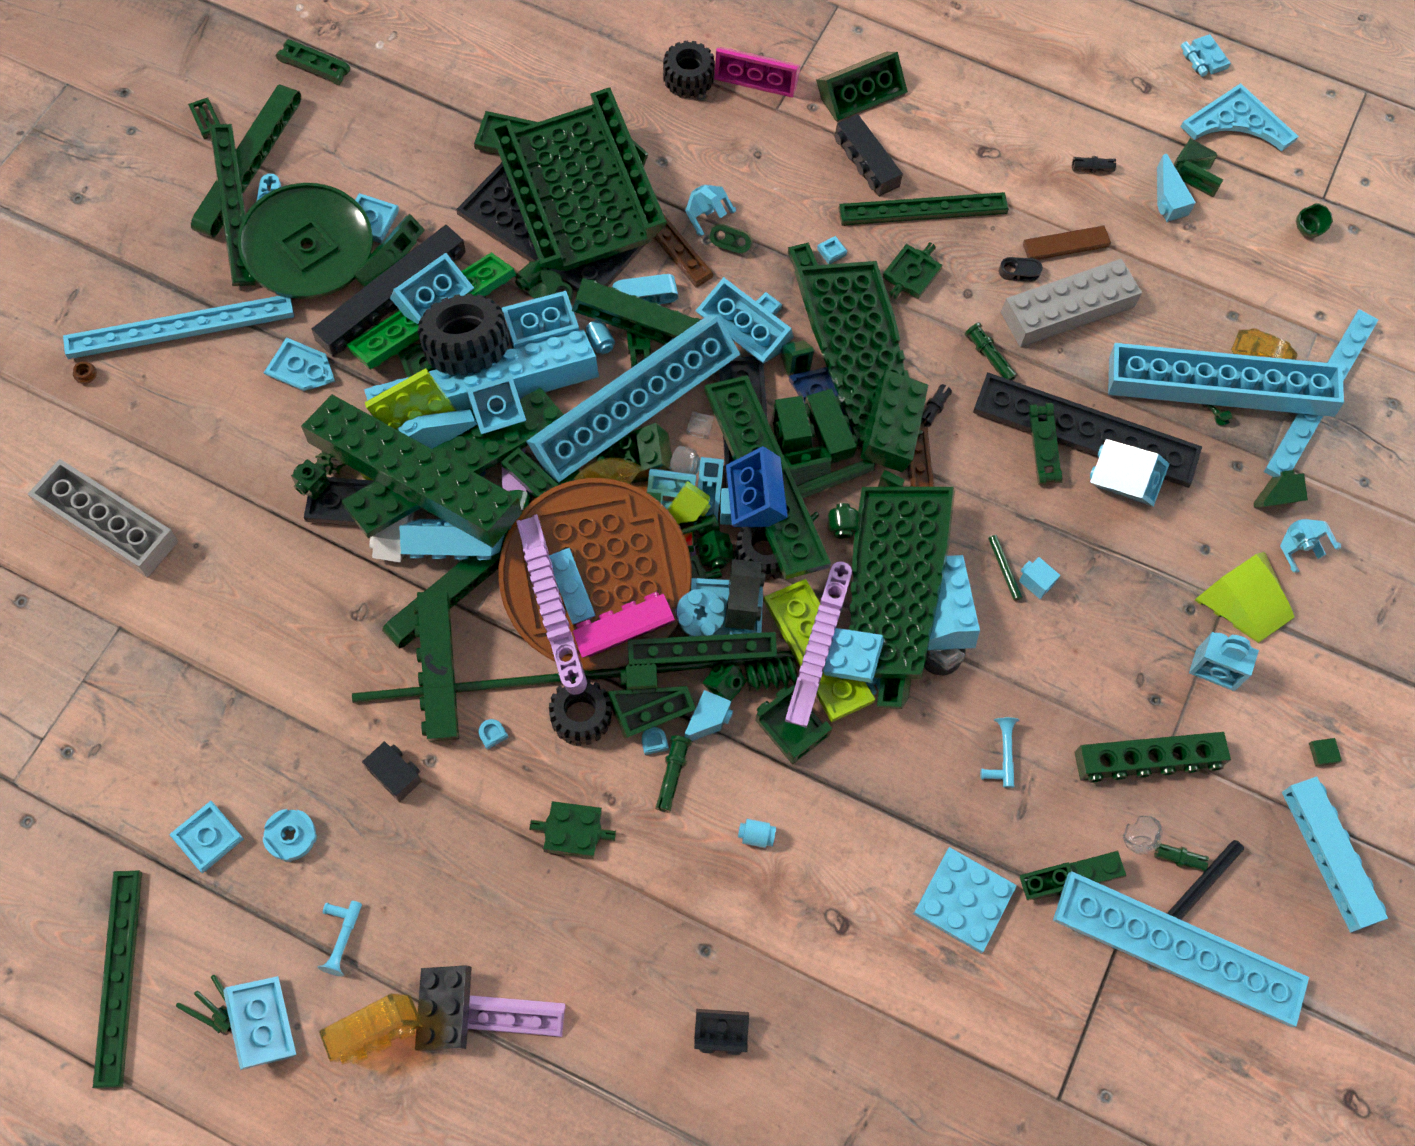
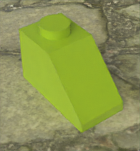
(689, 504)

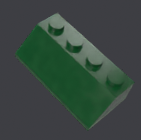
(862, 85)

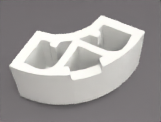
(387, 542)

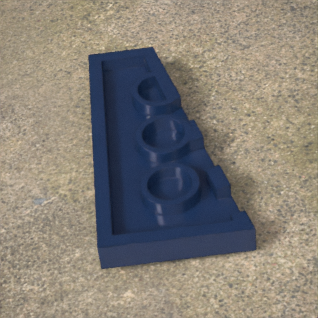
(814, 382)

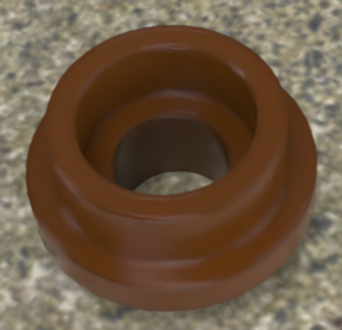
(81, 368)

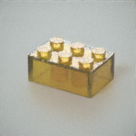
(370, 1029)

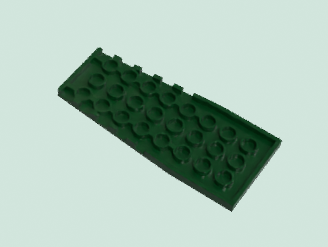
(853, 331)
(900, 571)

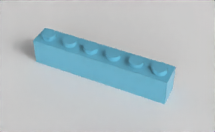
(1334, 854)

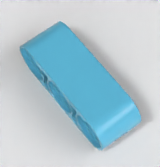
(654, 289)

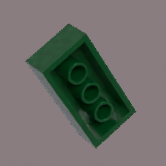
(894, 421)

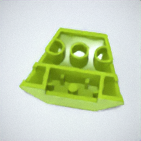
(1250, 598)

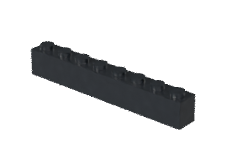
(374, 301)

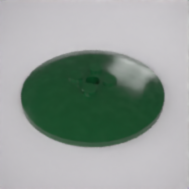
(298, 214)

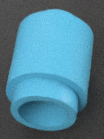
(600, 337)
(757, 833)

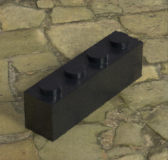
(868, 155)

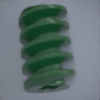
(770, 673)

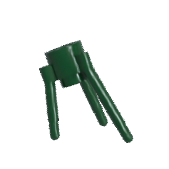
(704, 525)
(220, 1014)

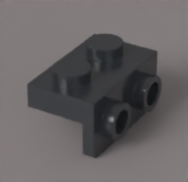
(721, 1031)

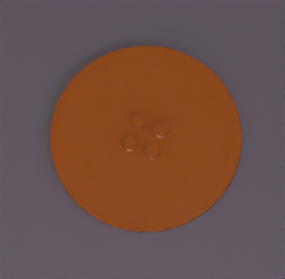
(622, 549)

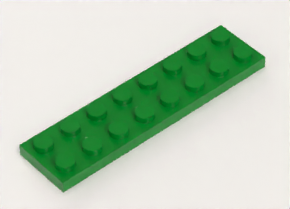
(399, 331)

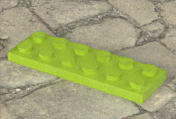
(794, 614)

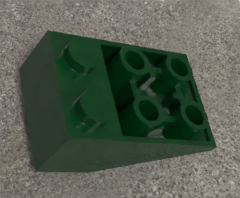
(646, 447)

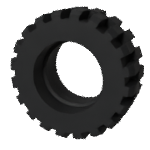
(463, 334)

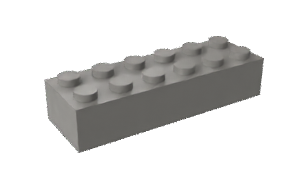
(1070, 302)
(103, 517)

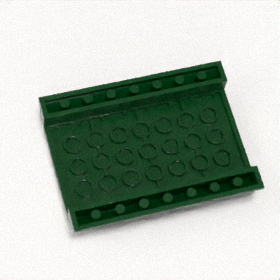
(580, 184)

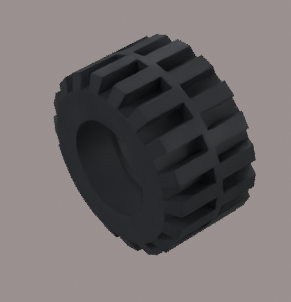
(688, 56)
(744, 551)
(583, 730)

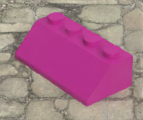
(756, 71)
(623, 626)

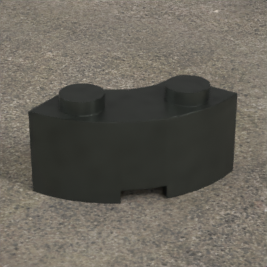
(742, 602)

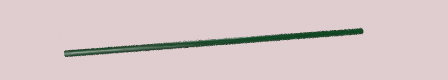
(545, 679)

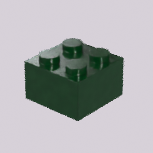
(792, 424)

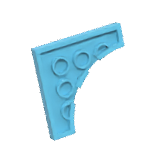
(1240, 112)

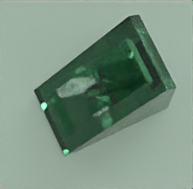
(1196, 154)

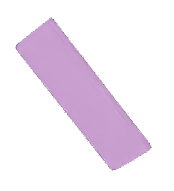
(516, 1016)

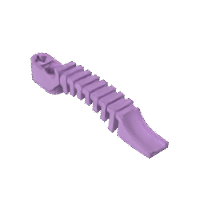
(551, 604)
(819, 645)

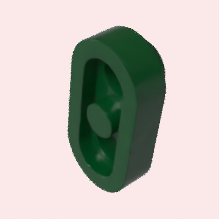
(731, 239)

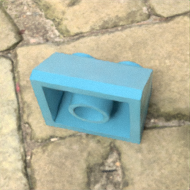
(496, 404)

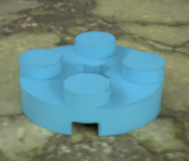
(694, 600)
(289, 849)

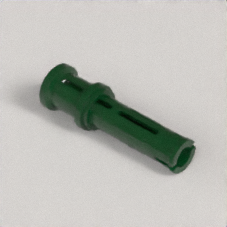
(986, 346)
(675, 762)

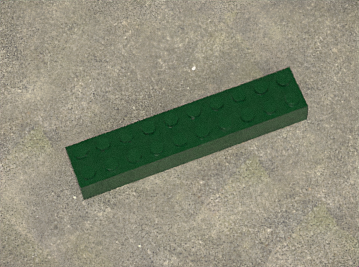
(412, 470)

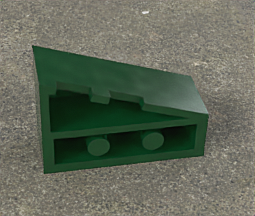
(646, 708)

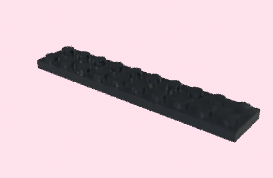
(1084, 426)

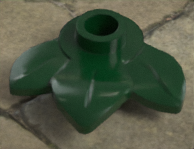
(550, 285)

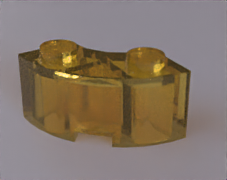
(1262, 344)
(610, 468)

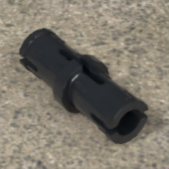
(1094, 164)
(935, 405)

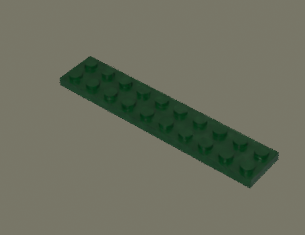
(745, 430)
(379, 507)

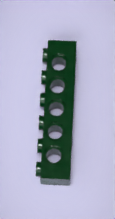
(1211, 744)

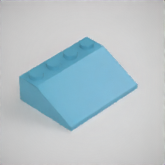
(955, 615)

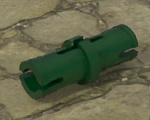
(1182, 857)

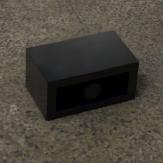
(392, 771)

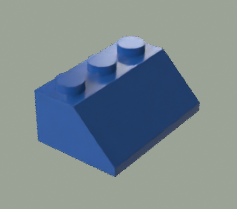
(756, 489)

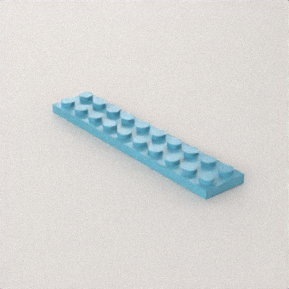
(1181, 949)

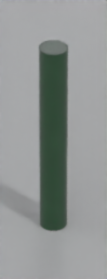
(1005, 568)

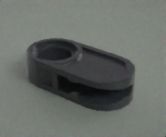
(1025, 269)

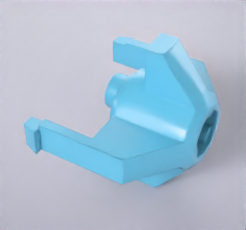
(704, 201)
(1305, 536)

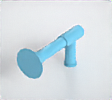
(1007, 773)
(332, 966)

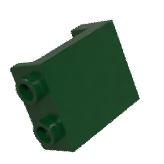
(790, 738)

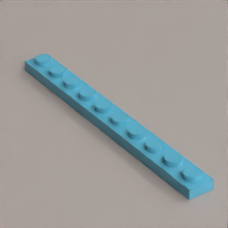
(177, 326)
(1305, 424)

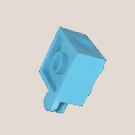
(1224, 660)

